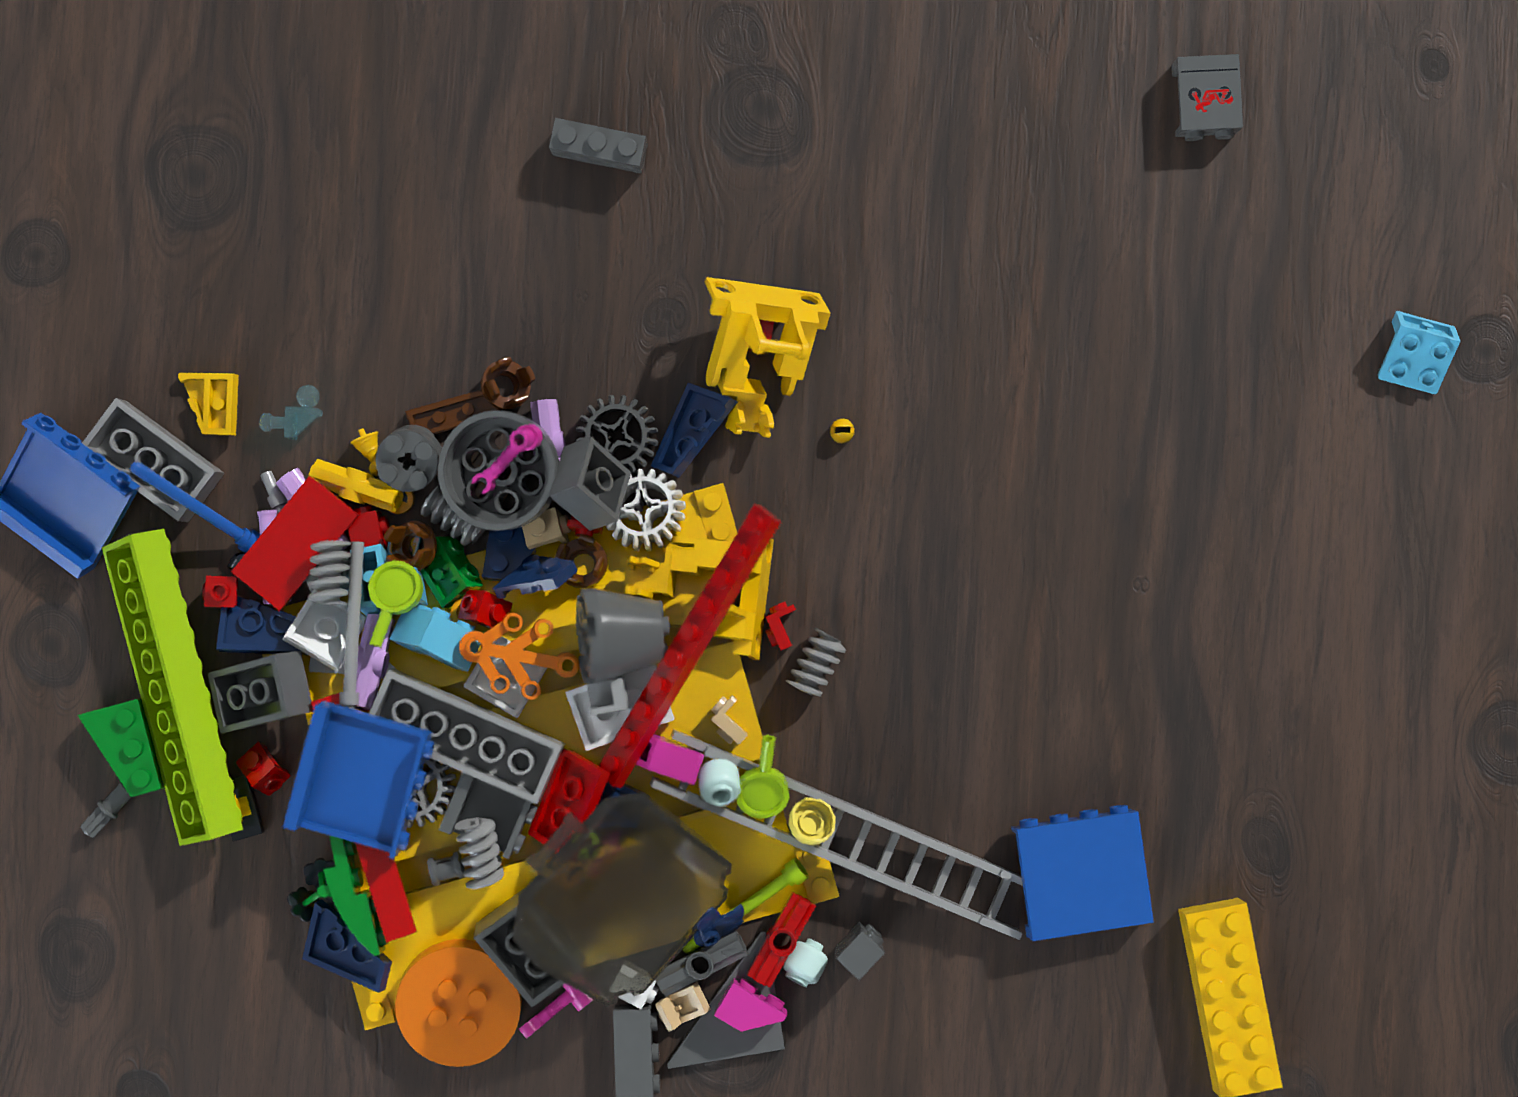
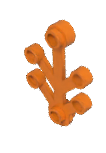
(513, 654)

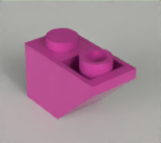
(671, 759)
(748, 1009)

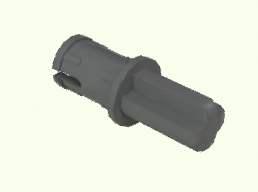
(105, 811)

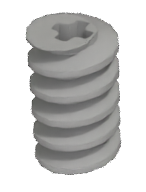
(441, 511)
(329, 572)
(816, 663)
(482, 852)

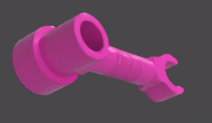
(533, 439)
(571, 995)

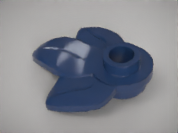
(714, 926)

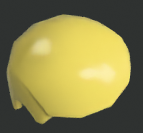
(812, 821)

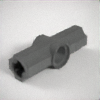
(683, 972)

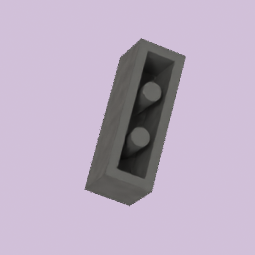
(598, 145)
(635, 1051)

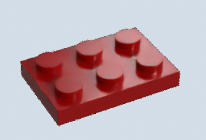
(573, 789)

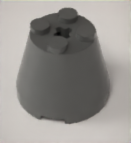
(618, 634)

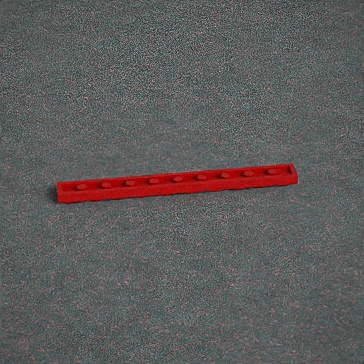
(689, 644)

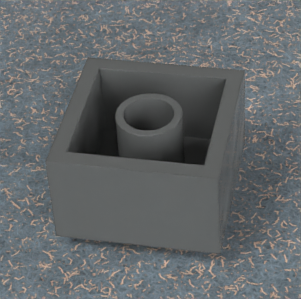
(590, 483)

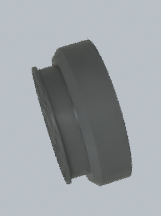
(457, 472)

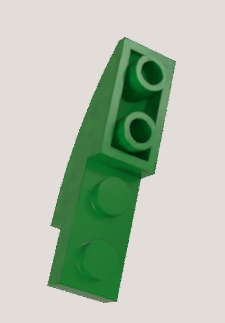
(353, 904)

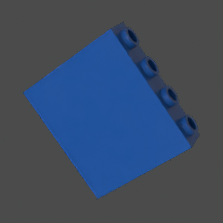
(63, 496)
(359, 777)
(1083, 873)

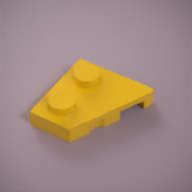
(213, 400)

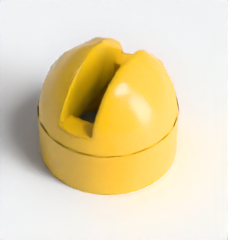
(841, 437)

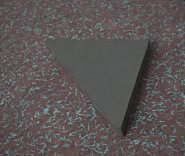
(716, 1040)

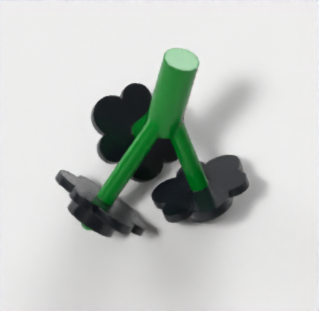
(303, 900)

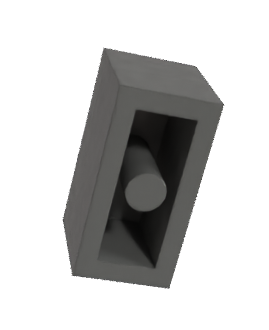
(860, 949)

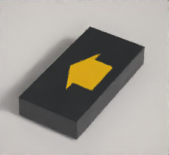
(247, 804)

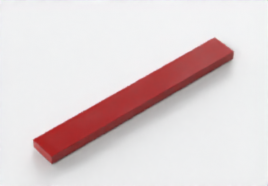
(384, 882)

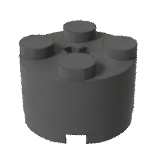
(395, 468)

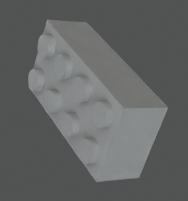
(130, 436)

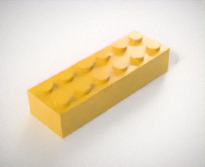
(1230, 998)

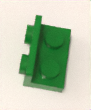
(450, 572)

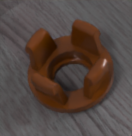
(520, 377)
(401, 538)
(584, 545)

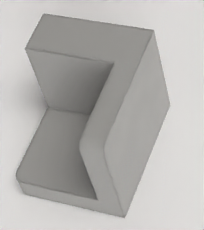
(608, 696)

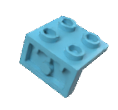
(1419, 353)

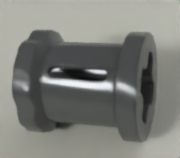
(445, 868)

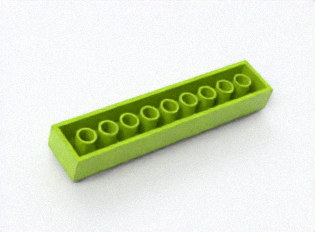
(172, 687)

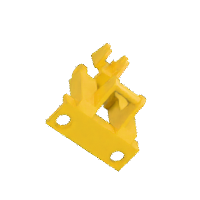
(742, 329)
(740, 623)

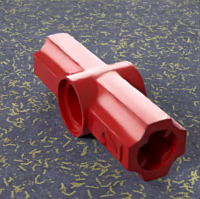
(772, 957)

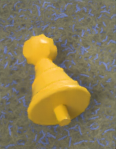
(368, 447)

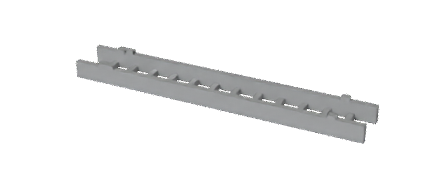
(850, 861)

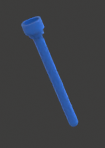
(243, 537)

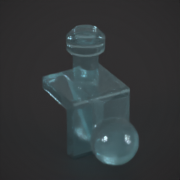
(295, 418)

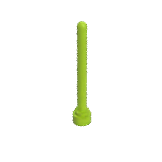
(792, 874)

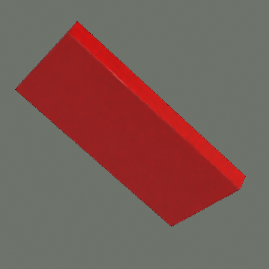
(281, 555)

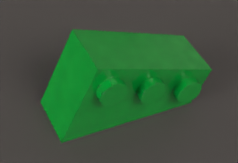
(126, 744)

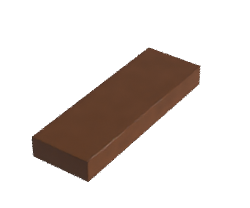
(449, 413)

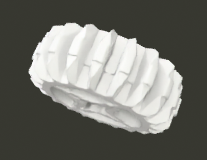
(656, 509)

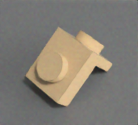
(546, 529)
(728, 728)
(682, 1006)

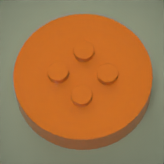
(457, 1004)

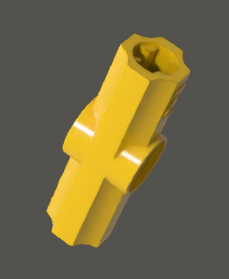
(356, 485)

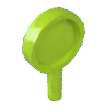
(394, 590)
(763, 788)

